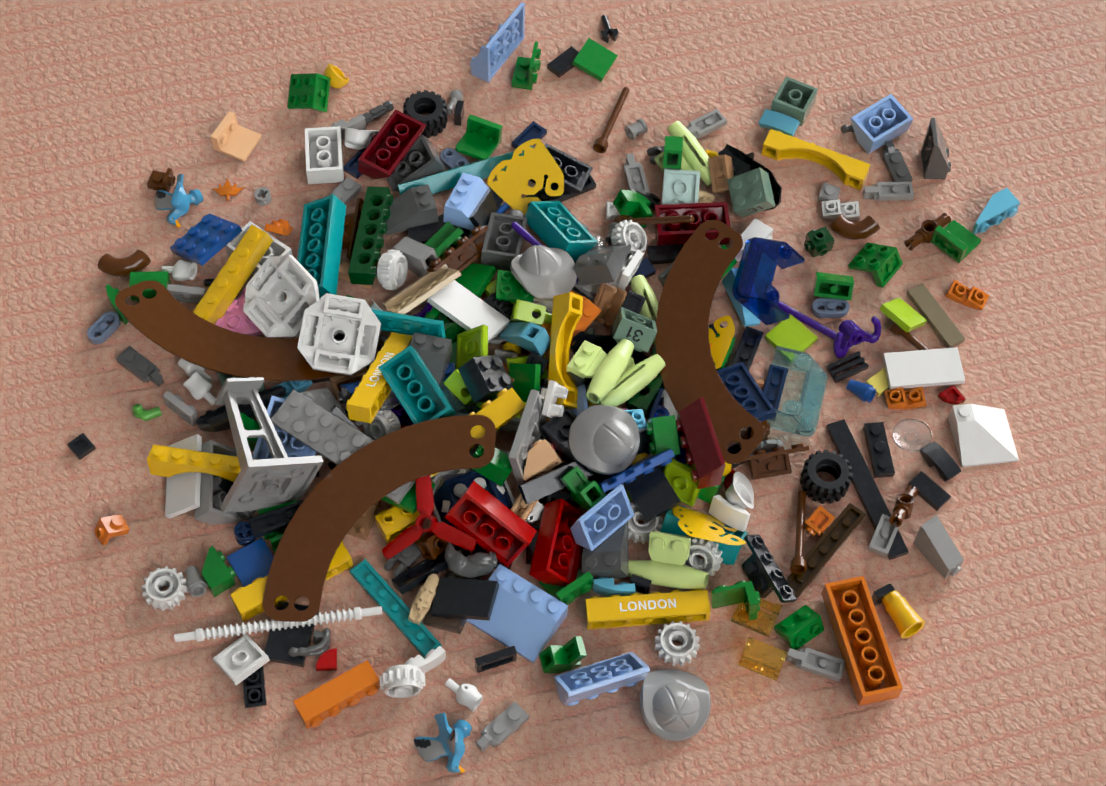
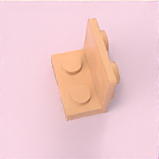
(234, 139)

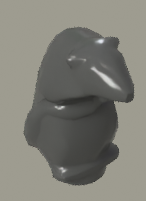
(470, 566)

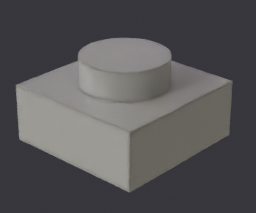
(829, 192)

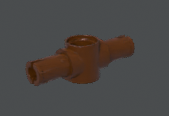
(926, 231)
(903, 506)

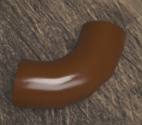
(854, 230)
(123, 266)

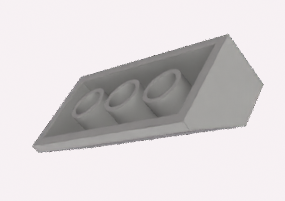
(211, 494)

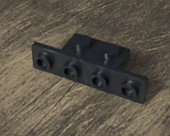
(764, 571)

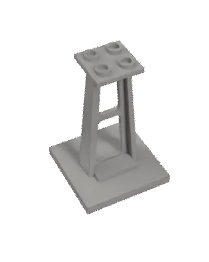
(527, 434)
(261, 481)

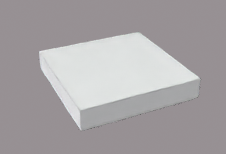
(241, 659)

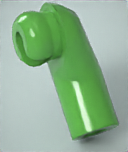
(143, 414)

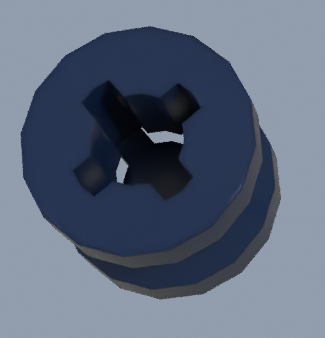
(240, 532)

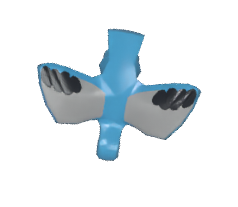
(177, 201)
(447, 743)

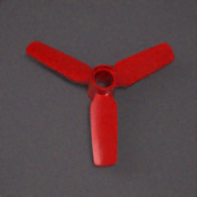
(442, 530)

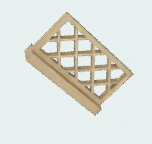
(421, 290)

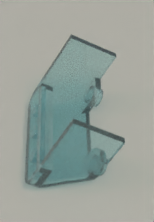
(803, 415)

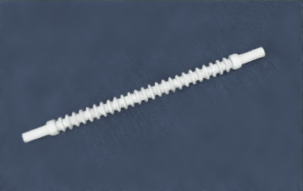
(200, 634)

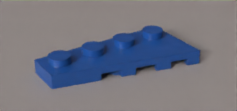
(630, 474)

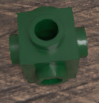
(818, 242)

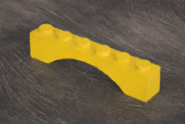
(783, 146)
(565, 316)
(170, 461)

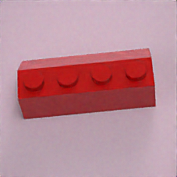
(491, 523)
(556, 552)

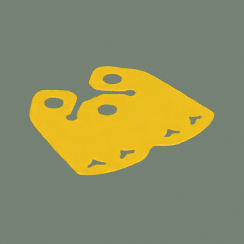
(520, 170)
(721, 344)
(699, 524)

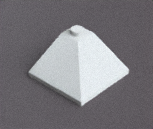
(981, 435)

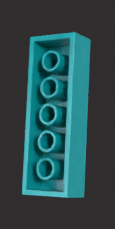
(322, 241)

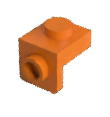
(819, 521)
(110, 527)

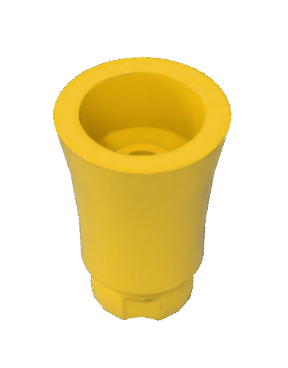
(902, 614)

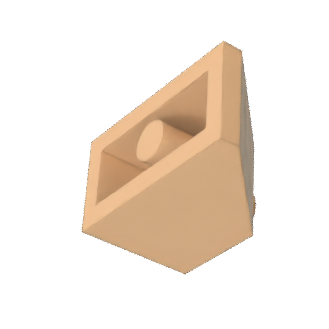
(540, 460)

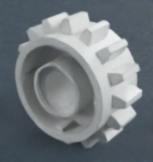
(629, 233)
(392, 269)
(383, 424)
(641, 532)
(708, 551)
(160, 579)
(671, 652)
(402, 681)

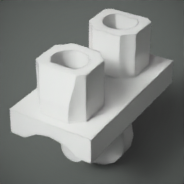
(549, 399)

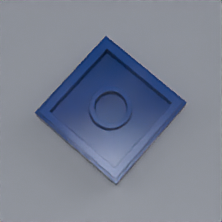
(251, 561)

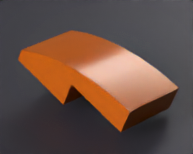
(279, 227)
(968, 297)
(905, 399)

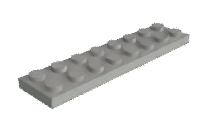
(324, 433)

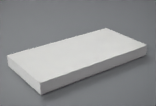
(468, 309)
(923, 368)
(184, 488)

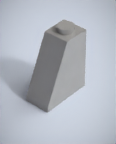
(417, 255)
(938, 548)

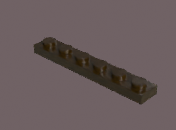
(826, 548)

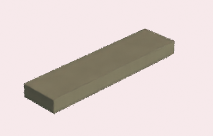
(935, 316)

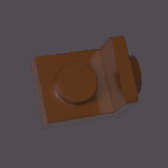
(161, 180)

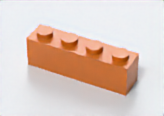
(337, 694)

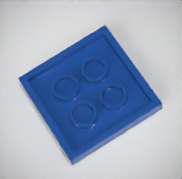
(205, 239)

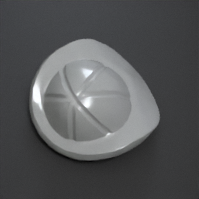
(544, 271)
(604, 439)
(674, 704)

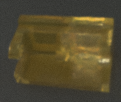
(762, 658)

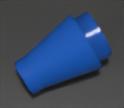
(862, 390)

